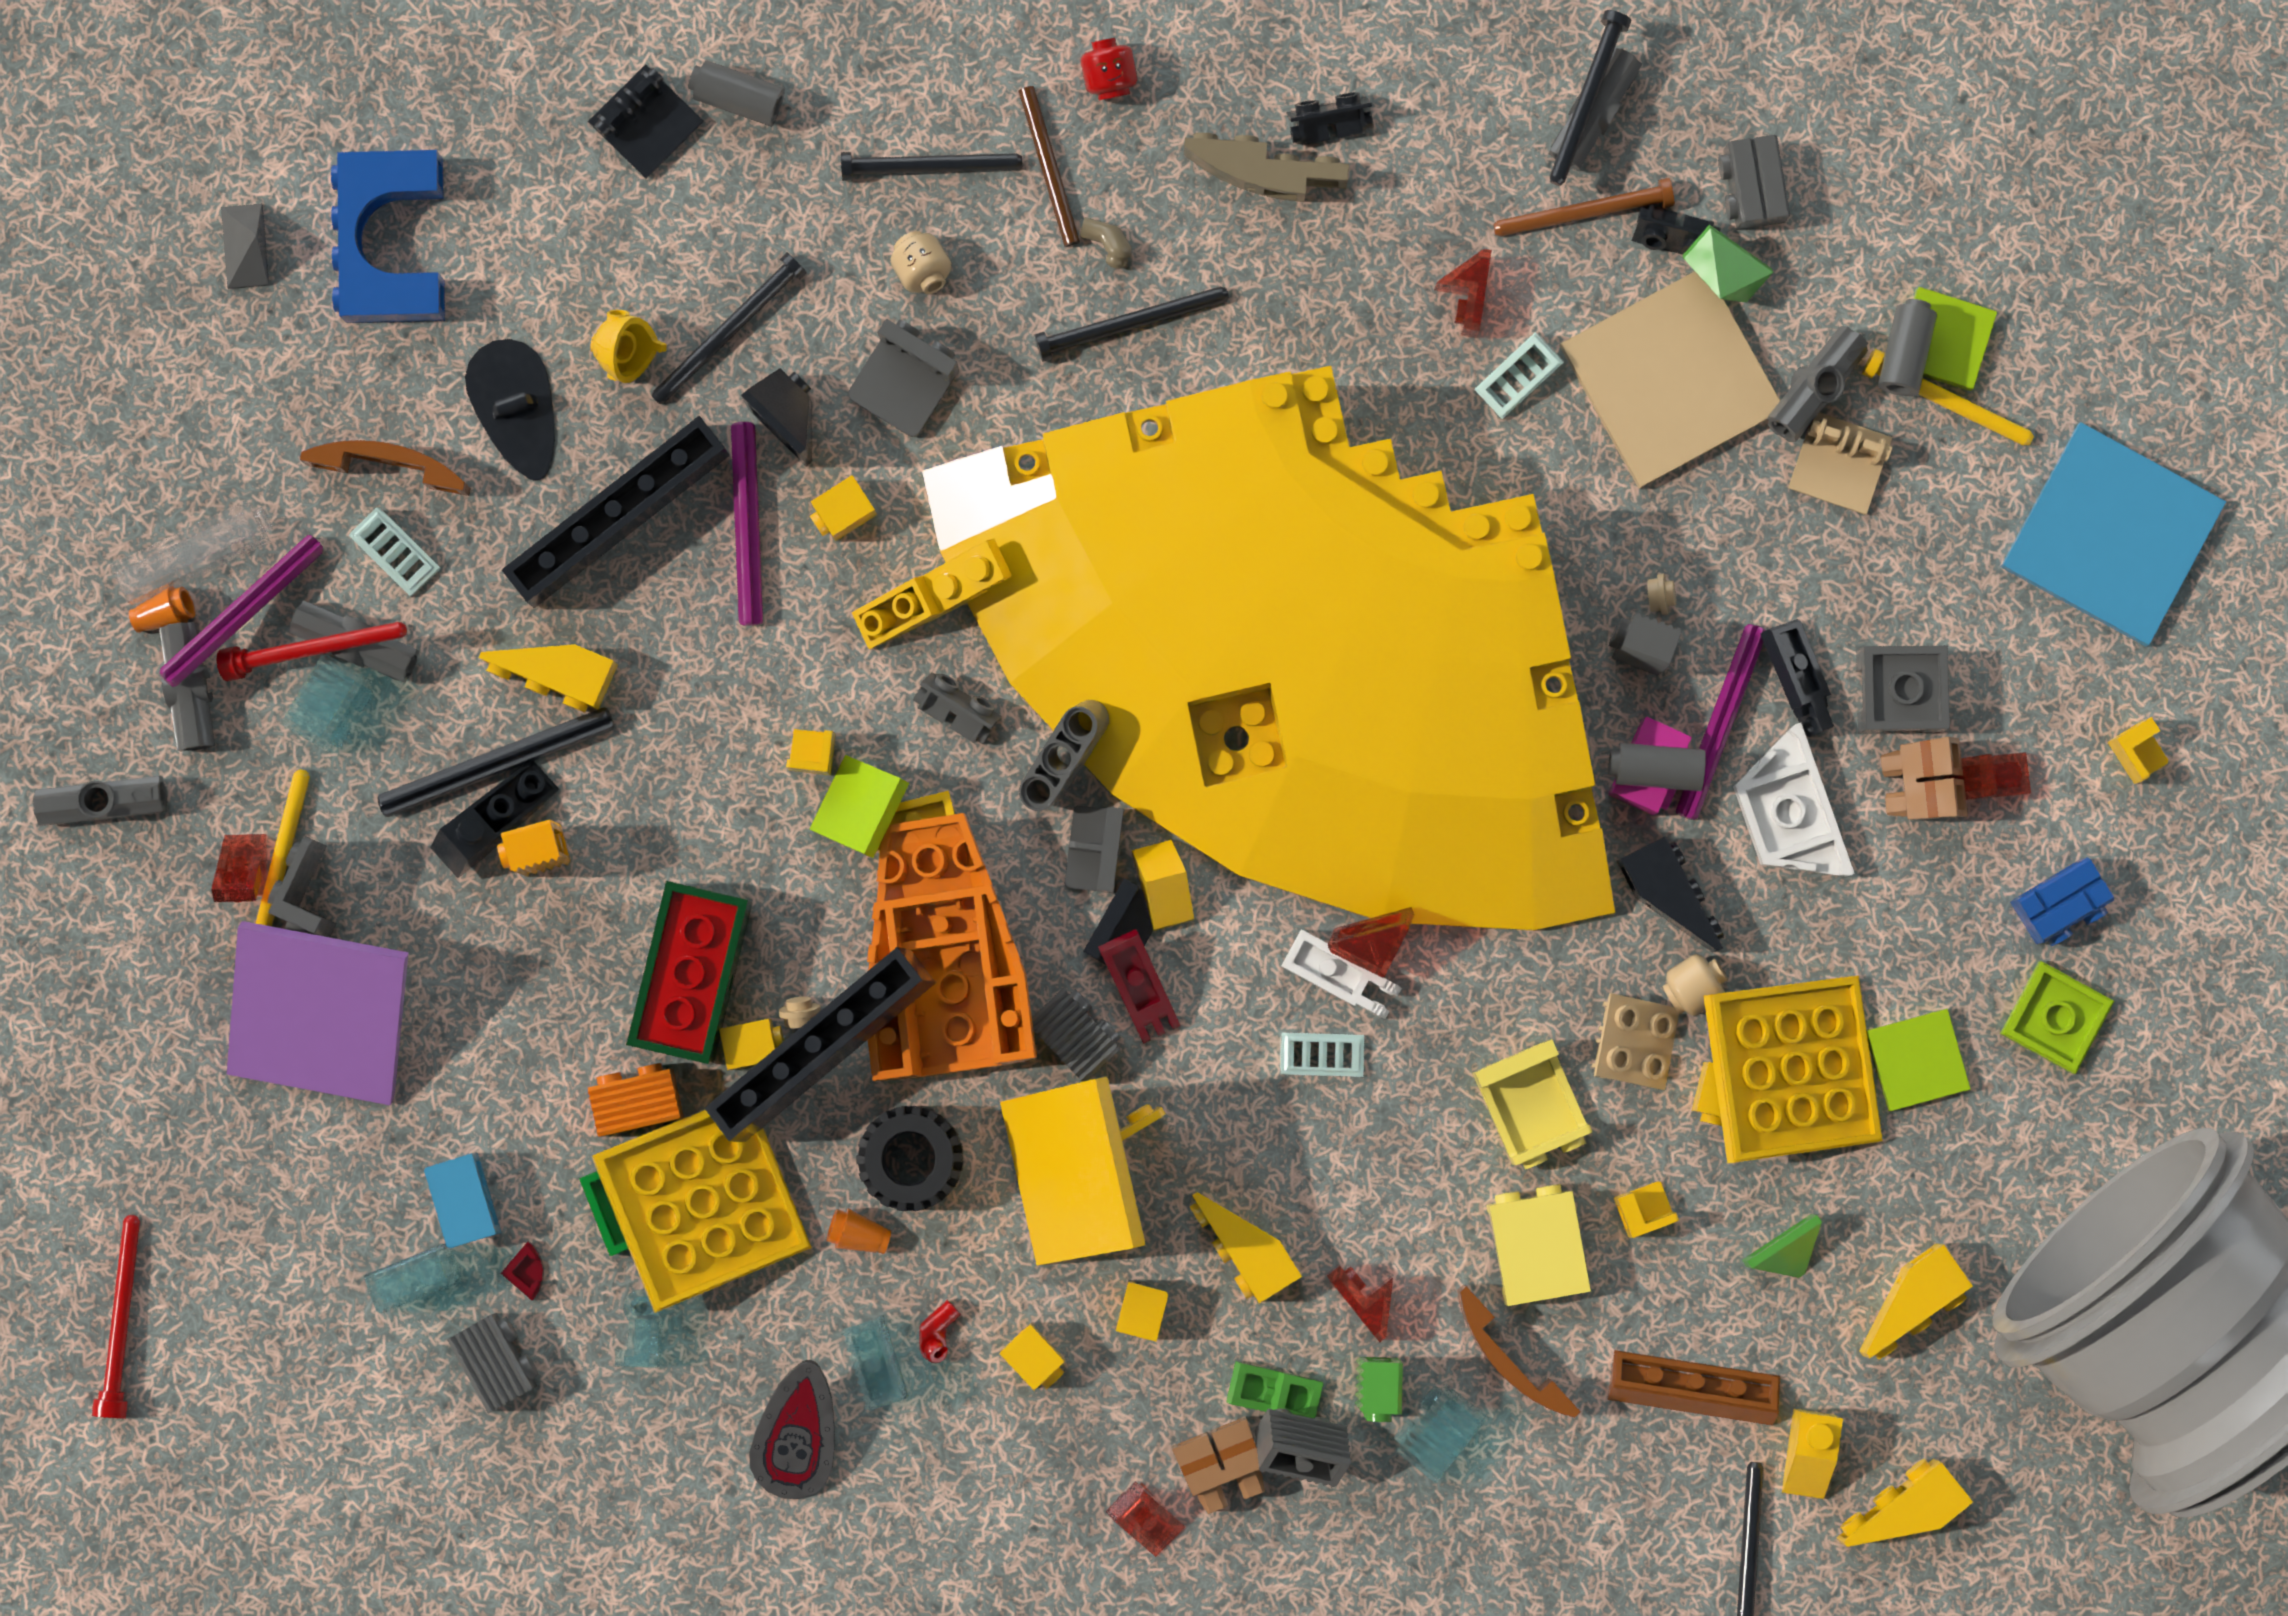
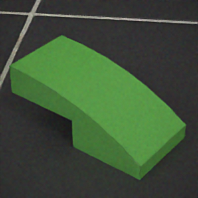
(1271, 1389)

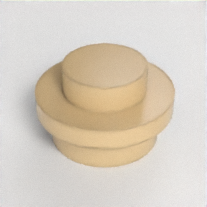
(1661, 594)
(798, 1011)

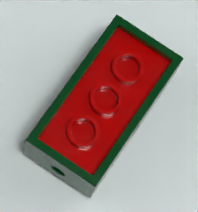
(689, 973)

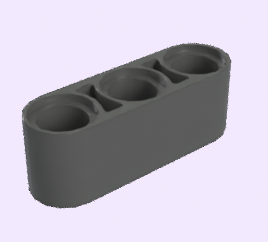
(1048, 765)

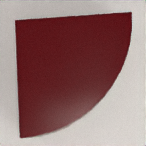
(526, 1271)

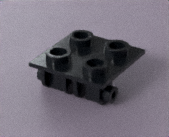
(645, 121)

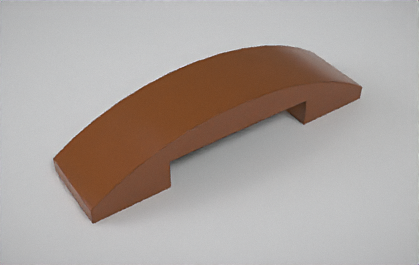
(337, 457)
(1476, 1318)

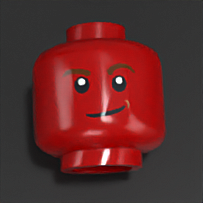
(1109, 69)

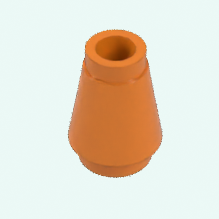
(164, 608)
(855, 1232)

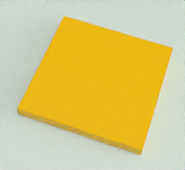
(1792, 1068)
(1072, 1172)
(699, 1207)

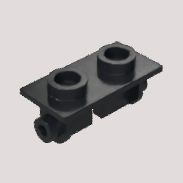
(1314, 118)
(1658, 230)

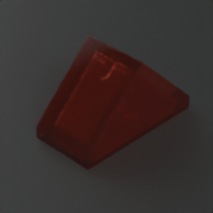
(1372, 941)

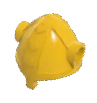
(625, 346)

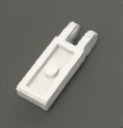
(1315, 963)

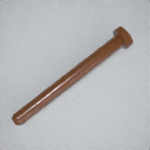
(1588, 209)

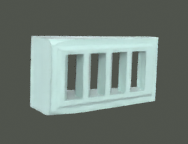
(1544, 351)
(369, 525)
(1287, 1054)

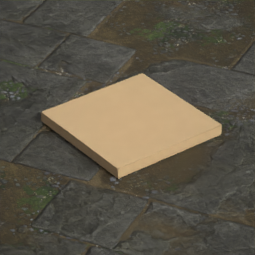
(1671, 378)

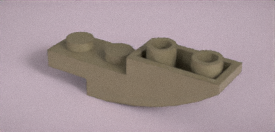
(1245, 165)

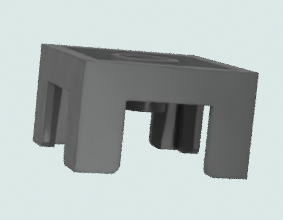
(1904, 689)

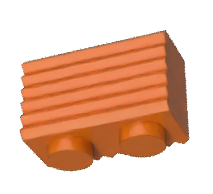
(635, 1101)

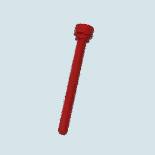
(235, 662)
(110, 1399)

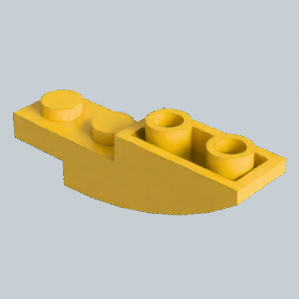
(932, 594)

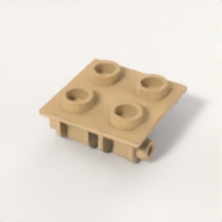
(1840, 463)
(1636, 1041)

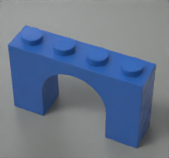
(364, 185)

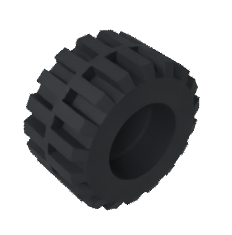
(873, 1150)

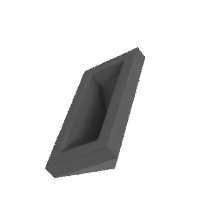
(245, 246)

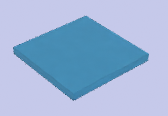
(2113, 534)

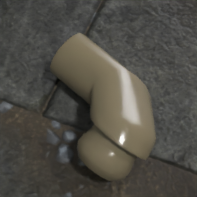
(1112, 240)

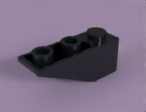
(502, 809)
(1661, 884)

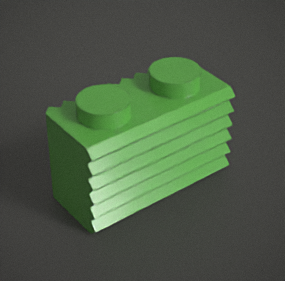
(1379, 1388)

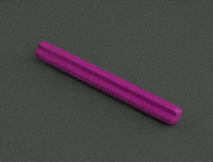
(747, 523)
(241, 611)
(1724, 716)

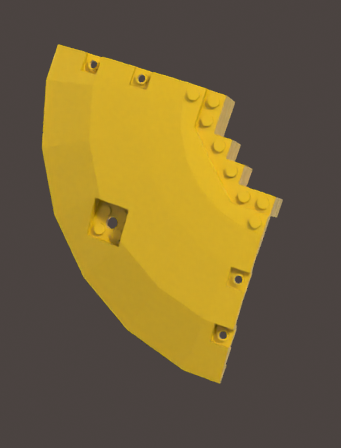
(1327, 612)

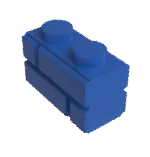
(2063, 901)

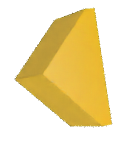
(1163, 884)

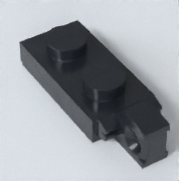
(1799, 675)

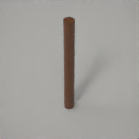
(1049, 166)

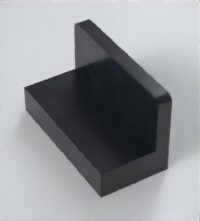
(1123, 915)

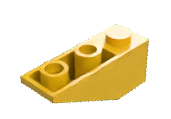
(563, 669)
(1256, 1254)
(1919, 1291)
(1917, 1506)

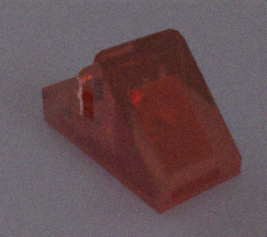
(1468, 280)
(1995, 776)
(241, 869)
(1373, 1307)
(1145, 1518)

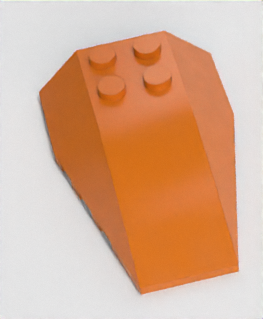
(946, 911)

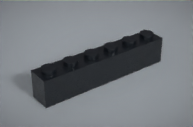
(615, 512)
(820, 1045)

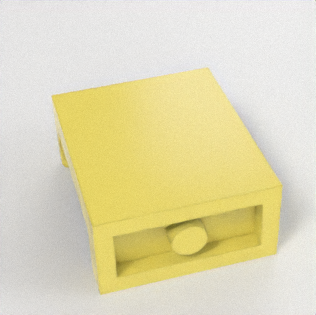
(1532, 1104)
(1538, 1245)

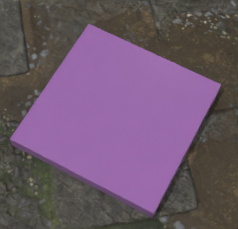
(316, 1013)

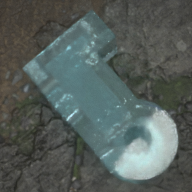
(644, 1333)

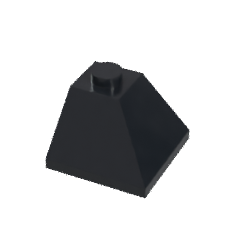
(785, 410)

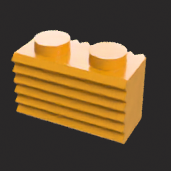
(534, 848)

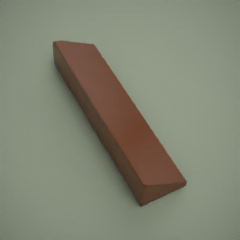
(1693, 1391)

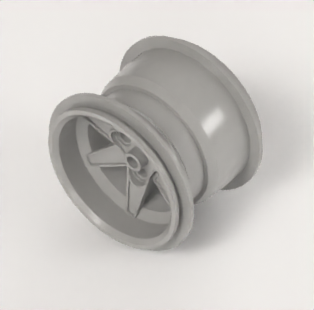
(2170, 1318)

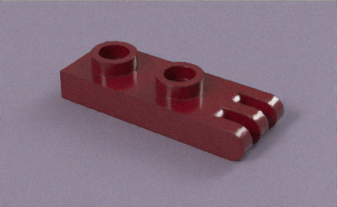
(1138, 984)

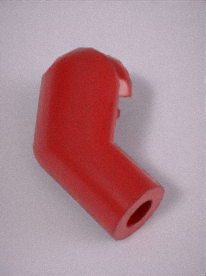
(933, 1332)

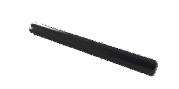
(495, 762)

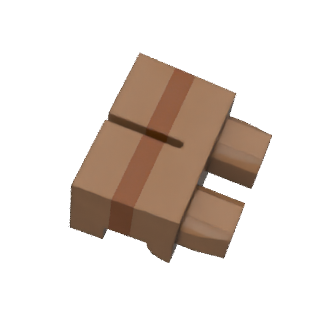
(1926, 761)
(1203, 1470)

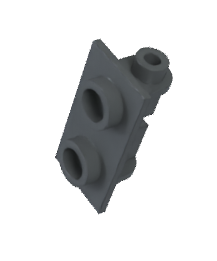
(972, 713)

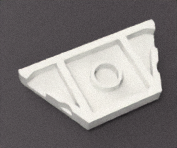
(1791, 811)

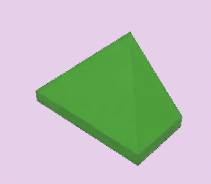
(1726, 266)
(1789, 1251)

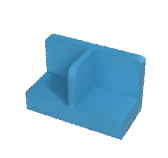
(462, 1200)

